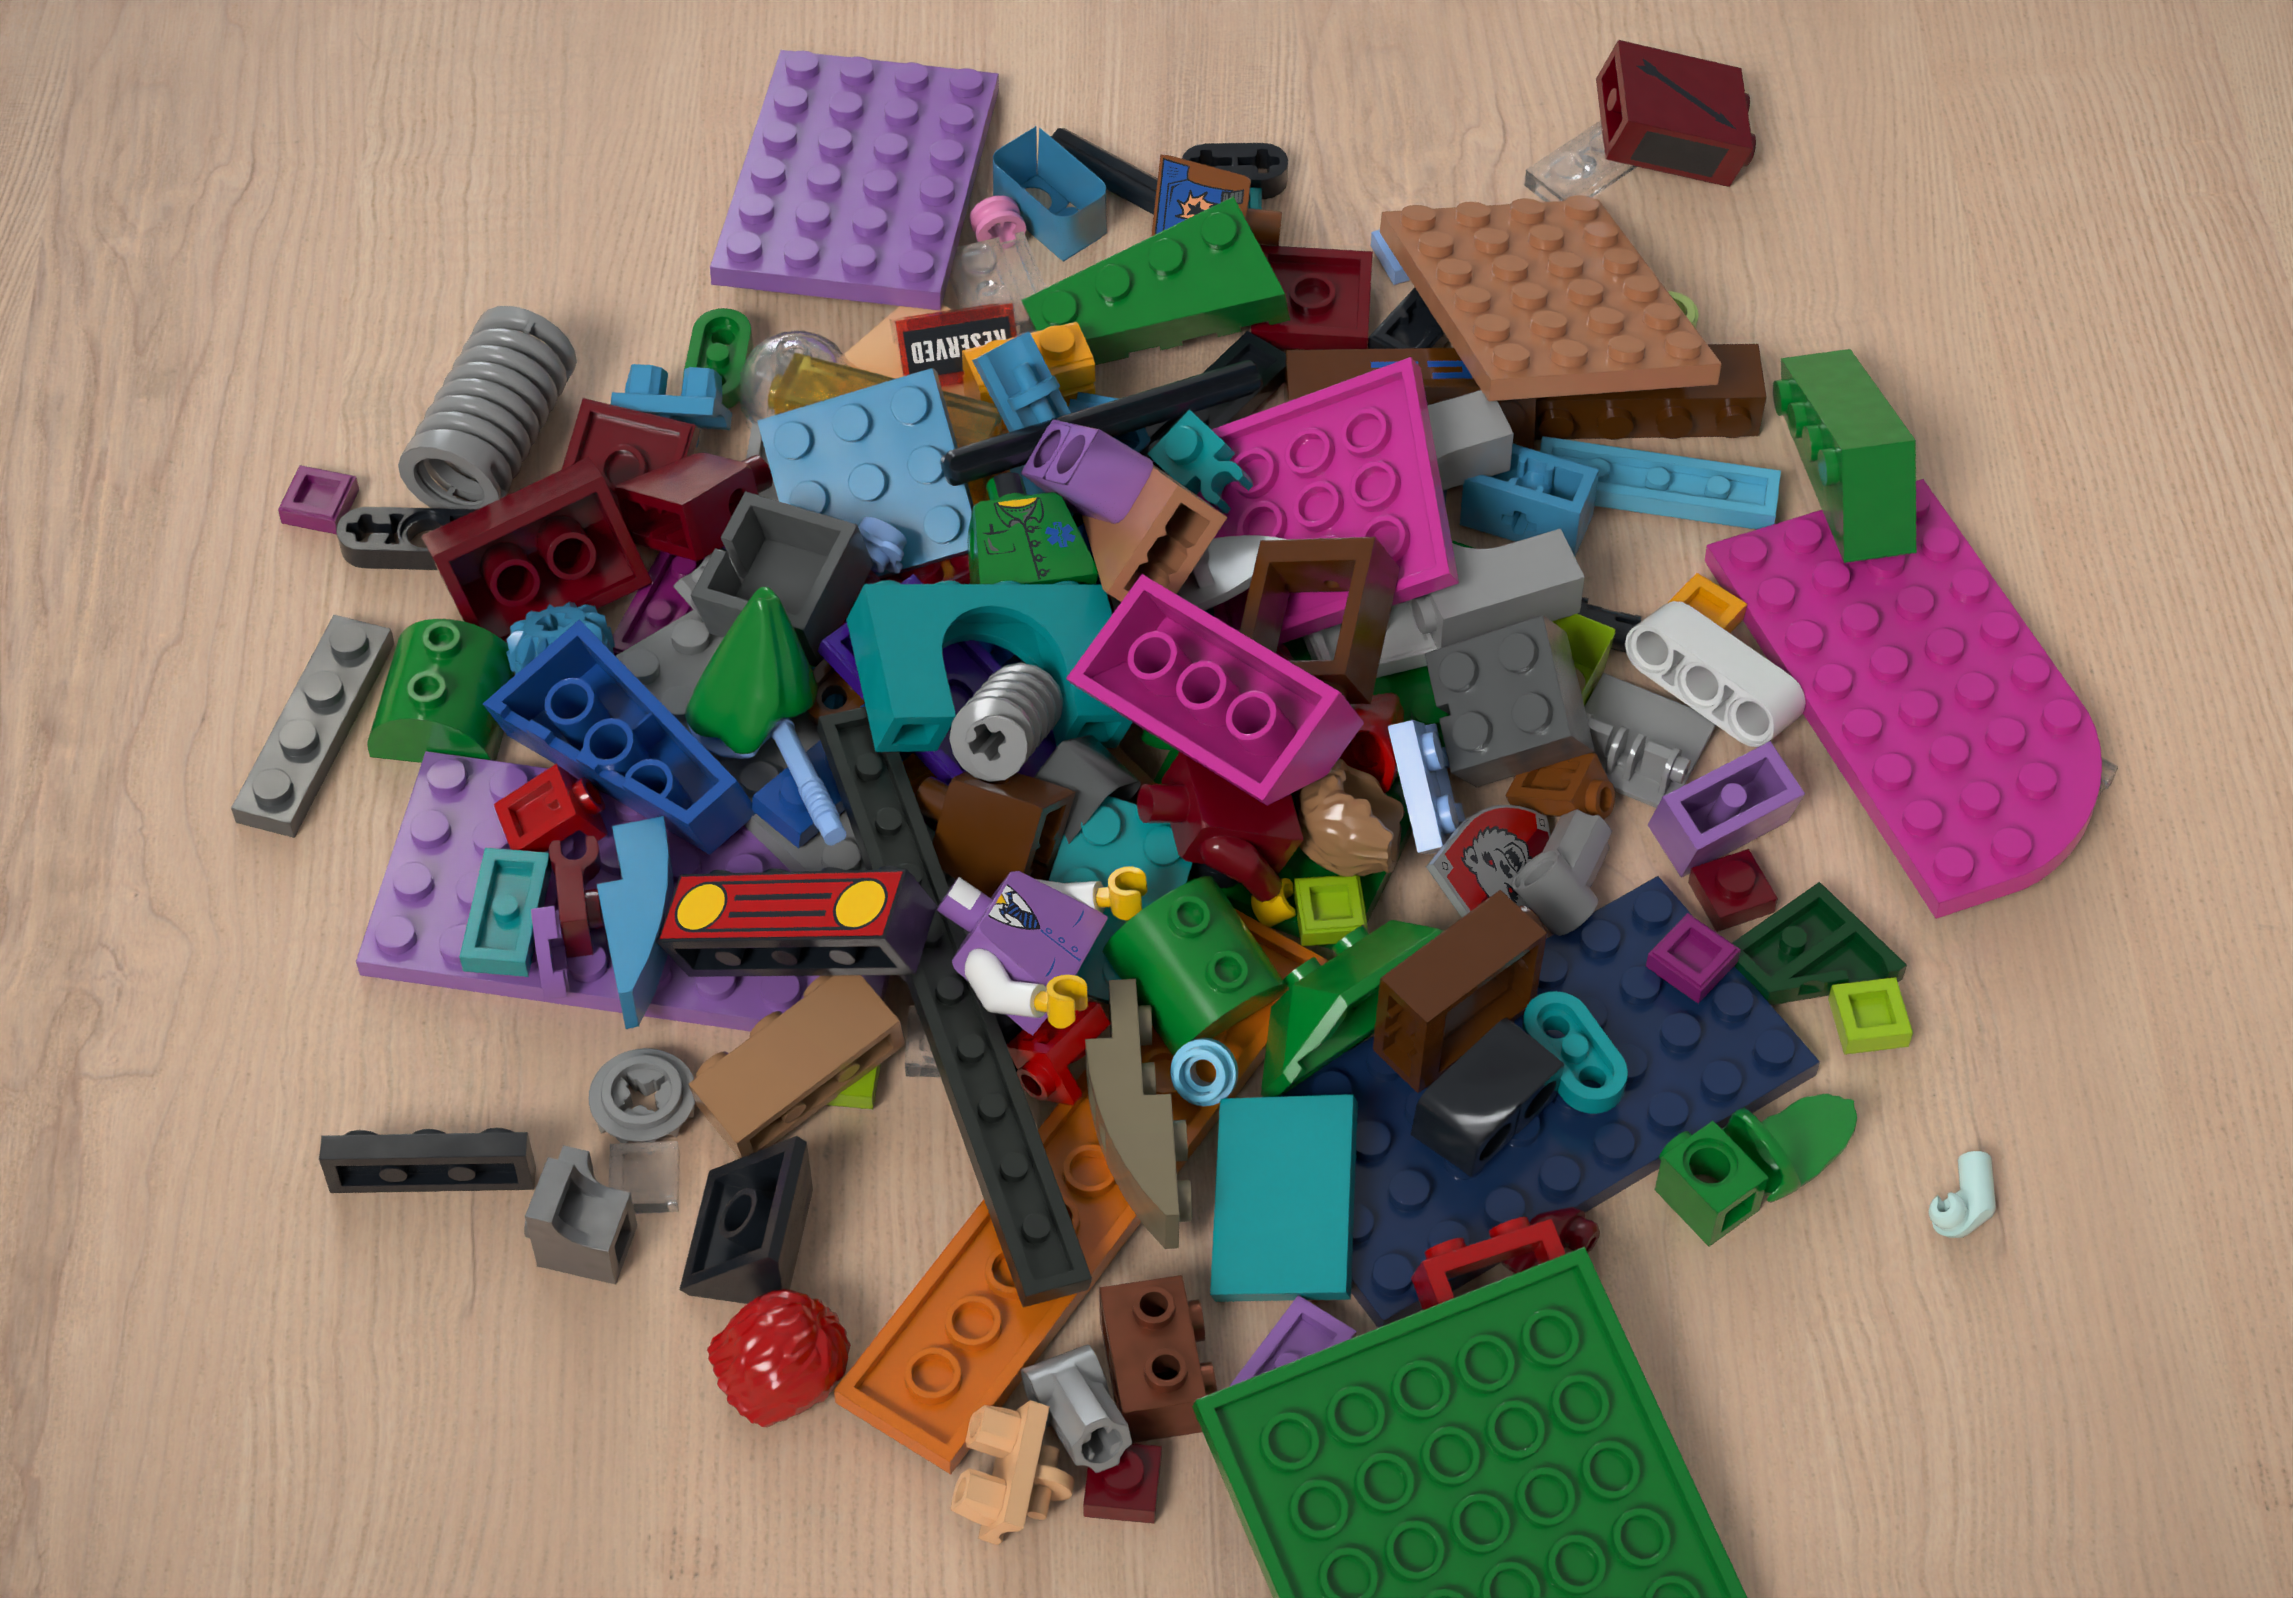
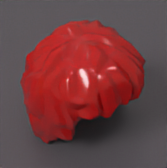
(779, 1356)

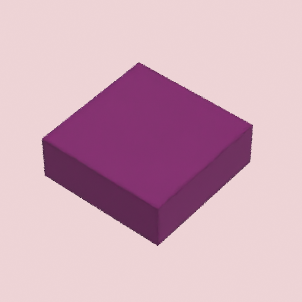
(318, 499)
(1693, 958)

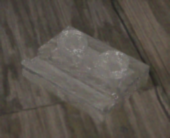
(997, 273)

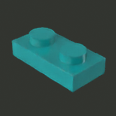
(500, 917)

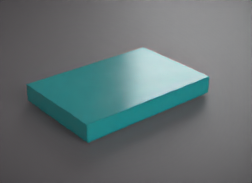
(1284, 1198)

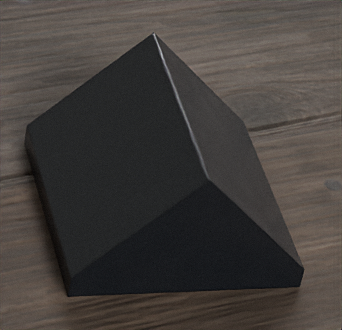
(750, 1225)

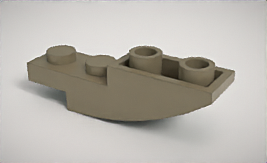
(1134, 1122)

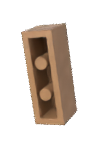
(796, 1062)

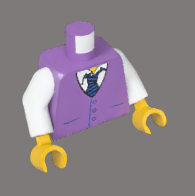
(1034, 939)

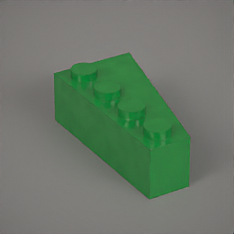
(1168, 288)
(1852, 451)

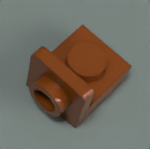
(1564, 788)

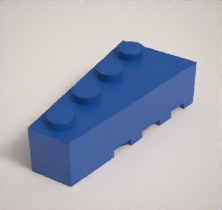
(606, 726)

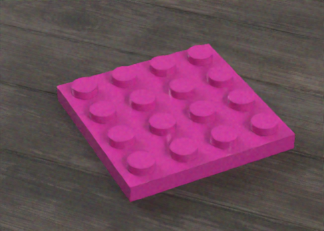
(1343, 467)

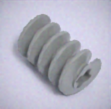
(1005, 721)

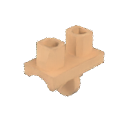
(1022, 1475)

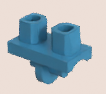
(1021, 383)
(697, 405)

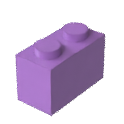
(1725, 808)

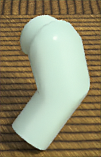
(1972, 1203)

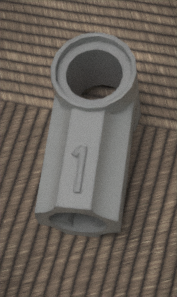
(1560, 877)
(1079, 1407)

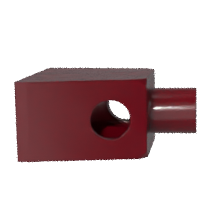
(689, 502)

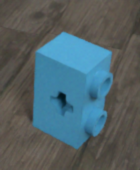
(1532, 498)

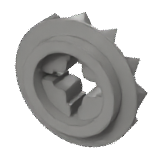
(646, 1072)

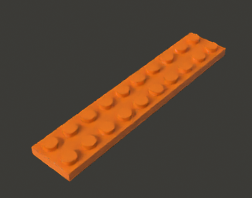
(963, 1325)

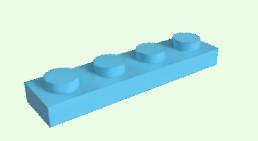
(1676, 484)

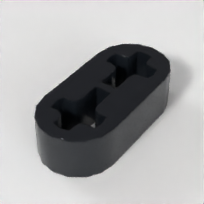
(1246, 160)

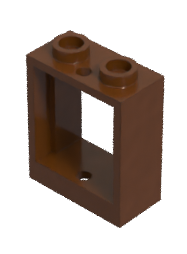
(1327, 566)
(1458, 989)

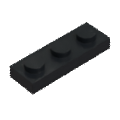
(427, 1161)

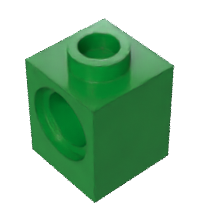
(1710, 1207)

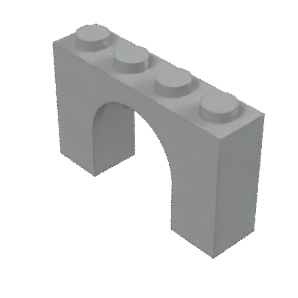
(1500, 582)

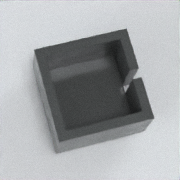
(799, 554)
(1509, 701)

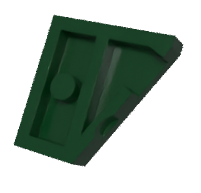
(1811, 948)

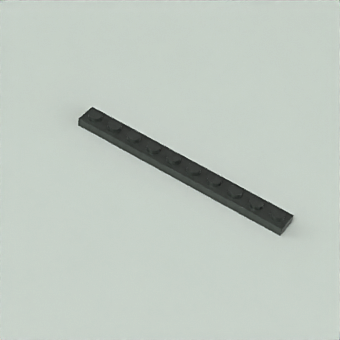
(959, 1030)

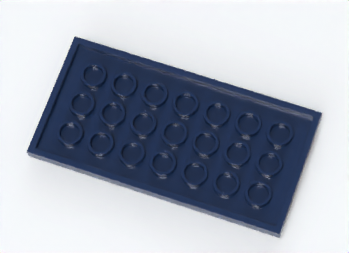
(1683, 1072)

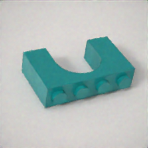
(904, 627)

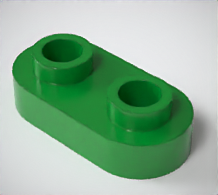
(709, 349)

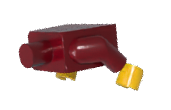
(1228, 832)

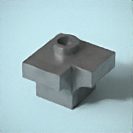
(578, 1221)

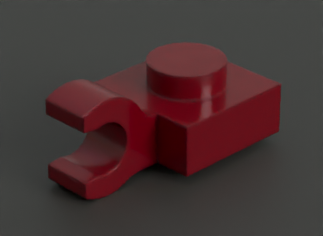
(577, 906)

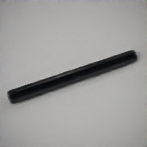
(1113, 418)

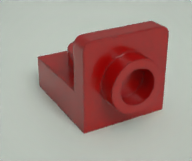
(551, 810)
(1046, 1054)

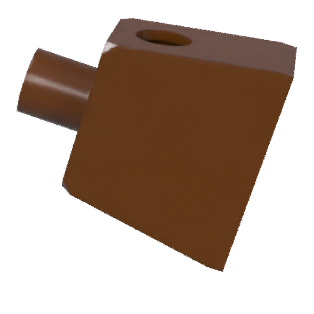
(995, 826)

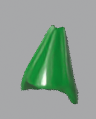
(753, 678)

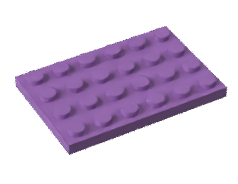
(857, 180)

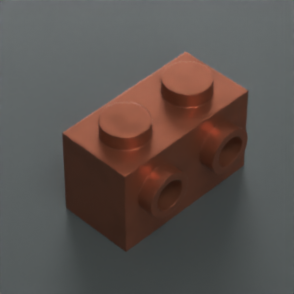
(1154, 1356)

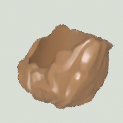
(1349, 823)

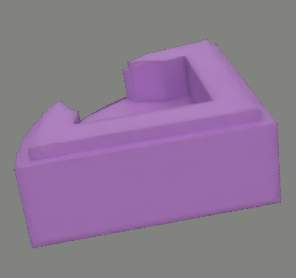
(550, 952)

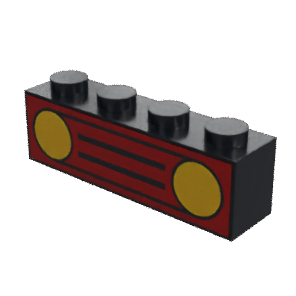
(797, 923)

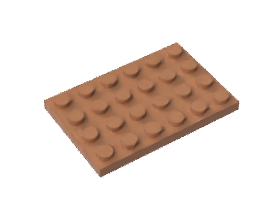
(1547, 299)

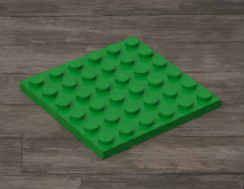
(1469, 1457)

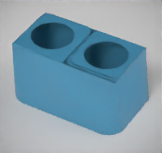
(1064, 179)

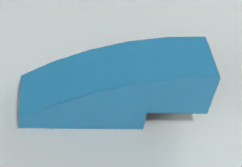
(635, 913)

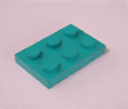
(1109, 841)

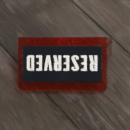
(939, 337)

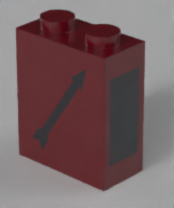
(1674, 114)

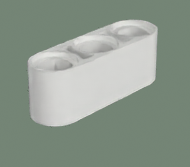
(1715, 673)

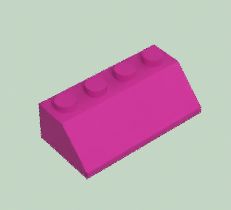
(1215, 694)

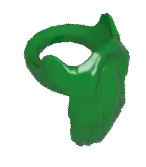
(1796, 1141)

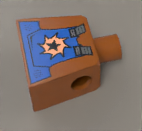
(1192, 187)

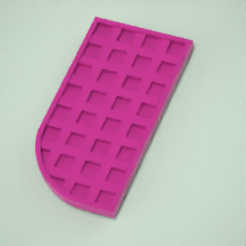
(1925, 700)

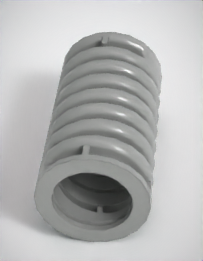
(488, 410)

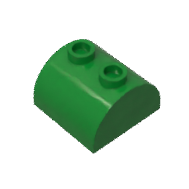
(438, 693)
(1194, 963)

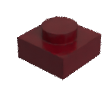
(1732, 890)
(1126, 1489)

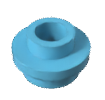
(1188, 1082)

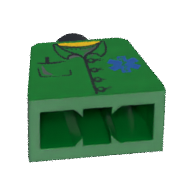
(1025, 538)

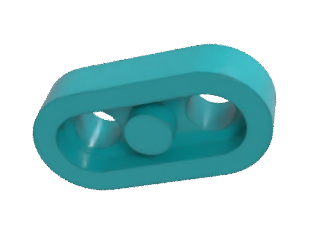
(1583, 1050)

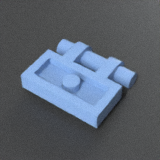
(1425, 784)

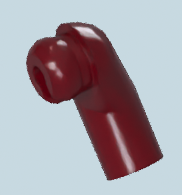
(1572, 1229)

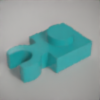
(1199, 460)

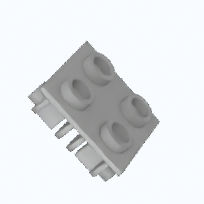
(1644, 739)

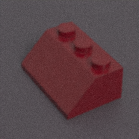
(538, 549)

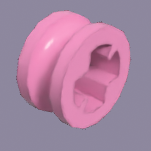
(994, 211)

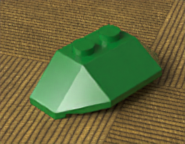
(1334, 1003)

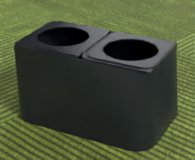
(1487, 1097)

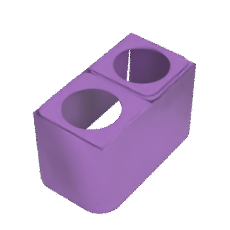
(1088, 470)

